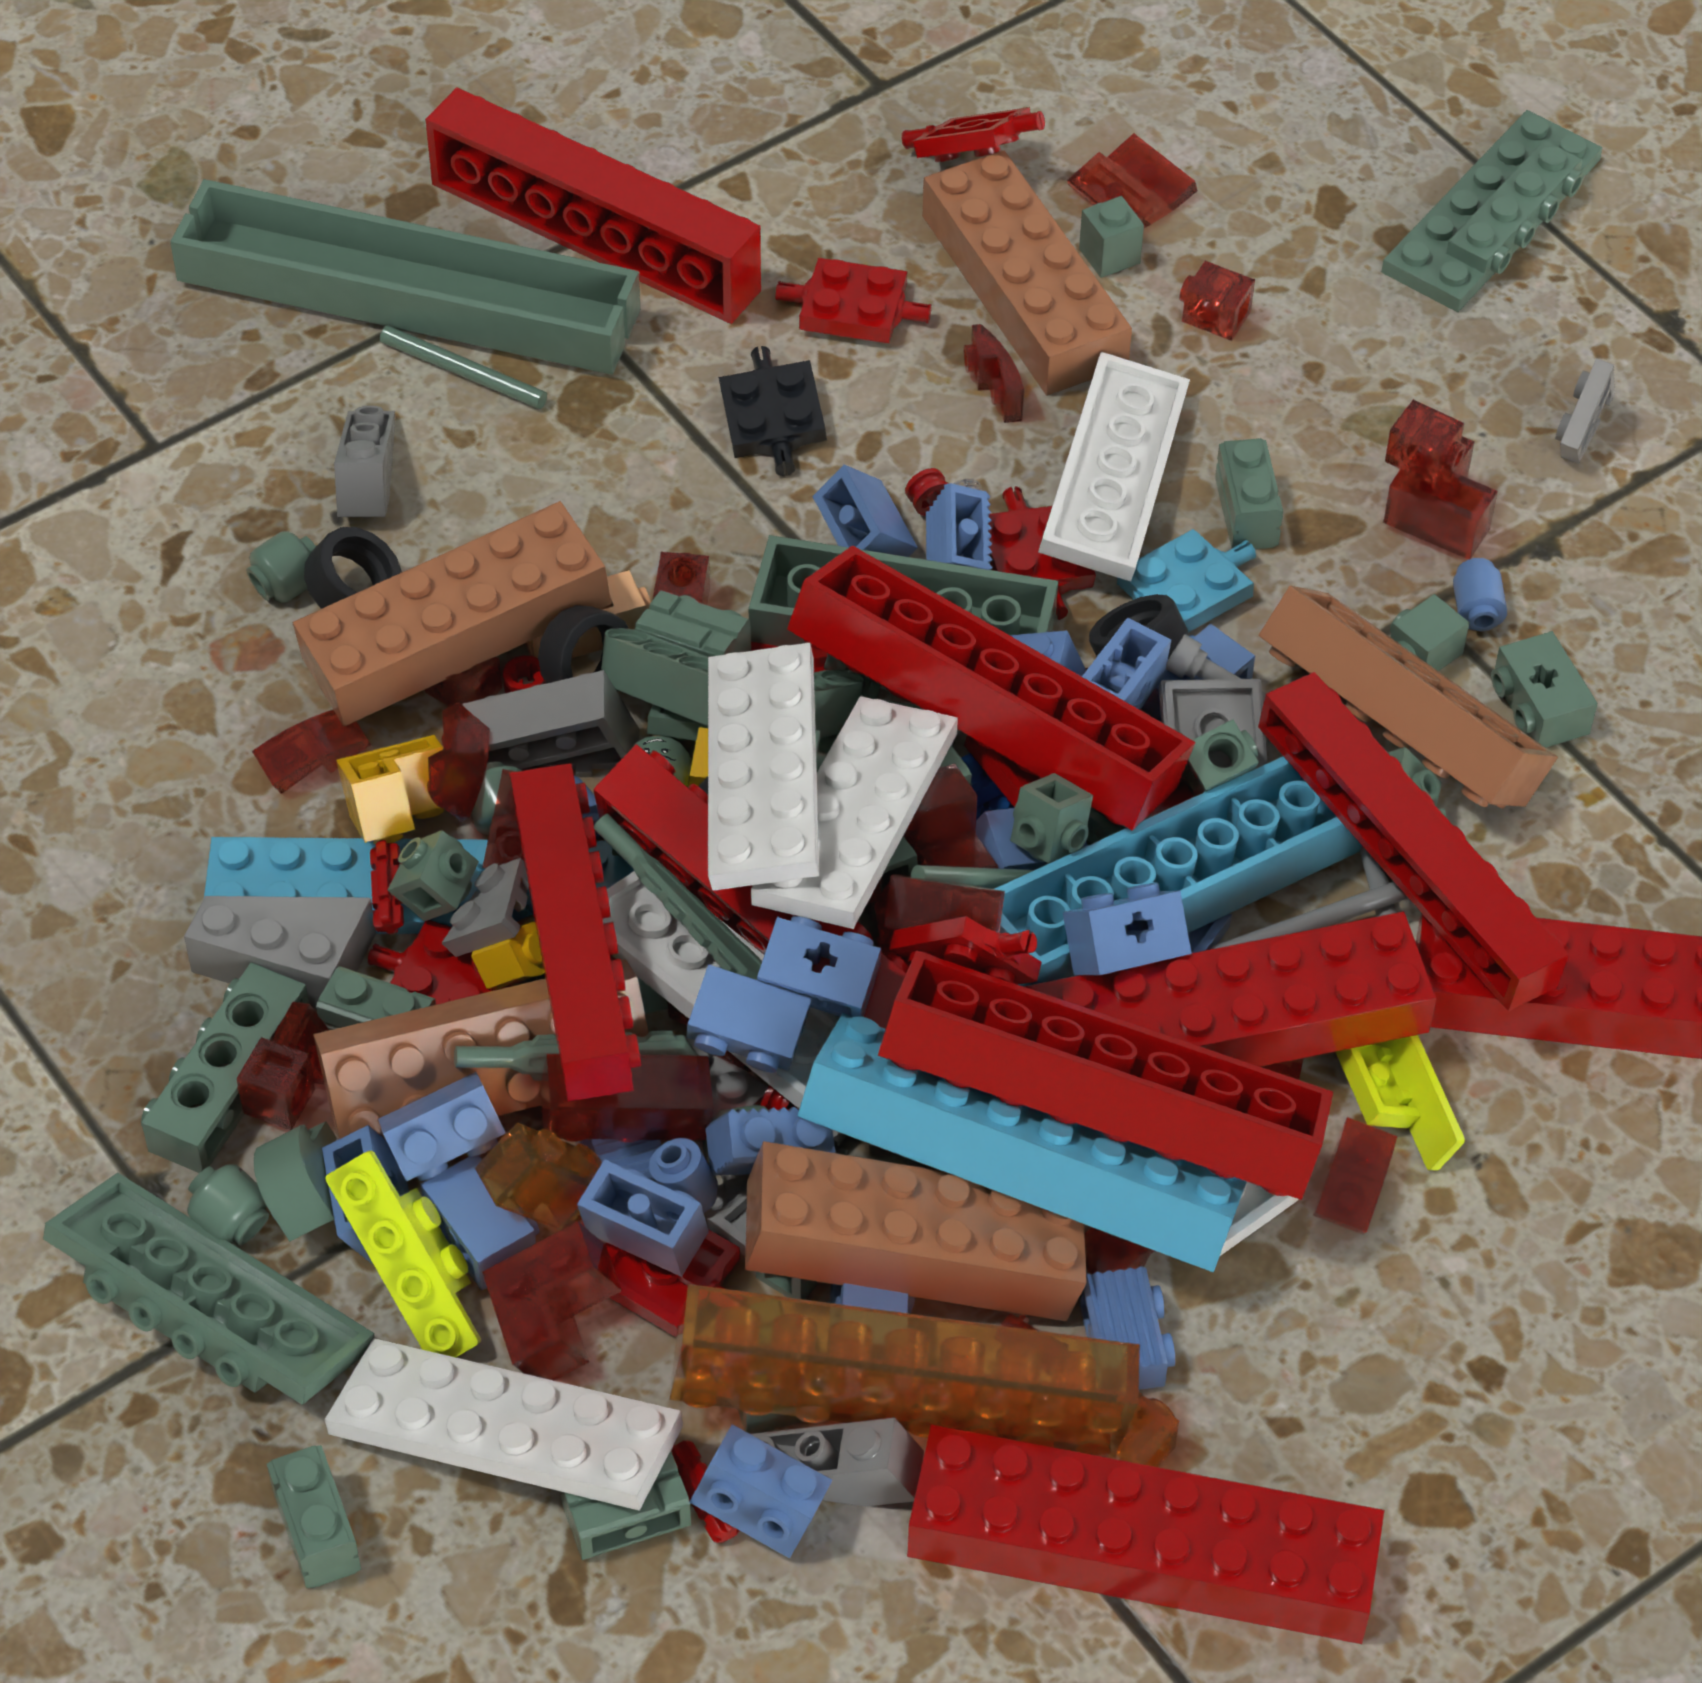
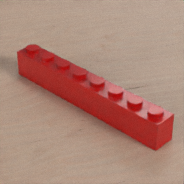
(1413, 841)
(572, 934)

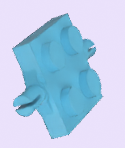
(1195, 576)

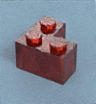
(1448, 515)
(946, 824)
(543, 1291)

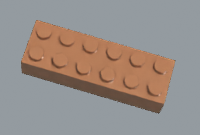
(1024, 270)
(450, 612)
(1407, 698)
(411, 1054)
(909, 1233)

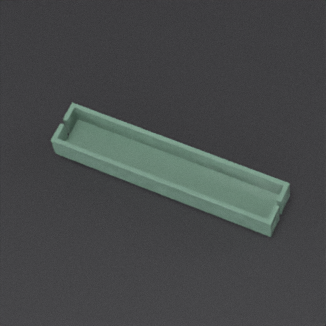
(407, 276)

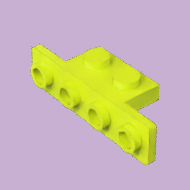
(1402, 1091)
(408, 1253)

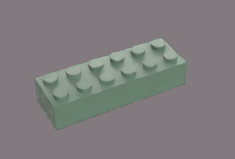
(1002, 599)

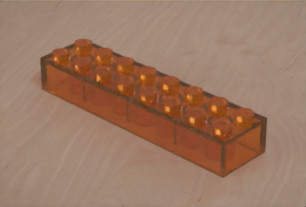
(916, 1368)

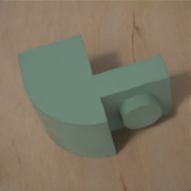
(293, 1179)

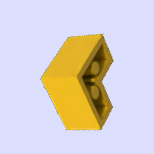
(388, 788)

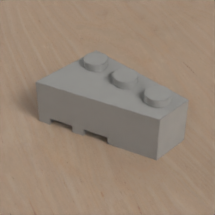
(559, 724)
(284, 934)

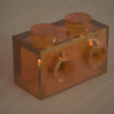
(538, 1175)

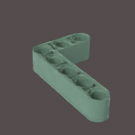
(679, 679)

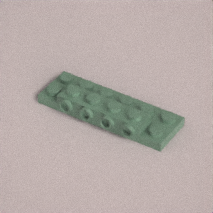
(1492, 211)
(204, 1292)

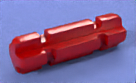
(388, 909)
(691, 1472)

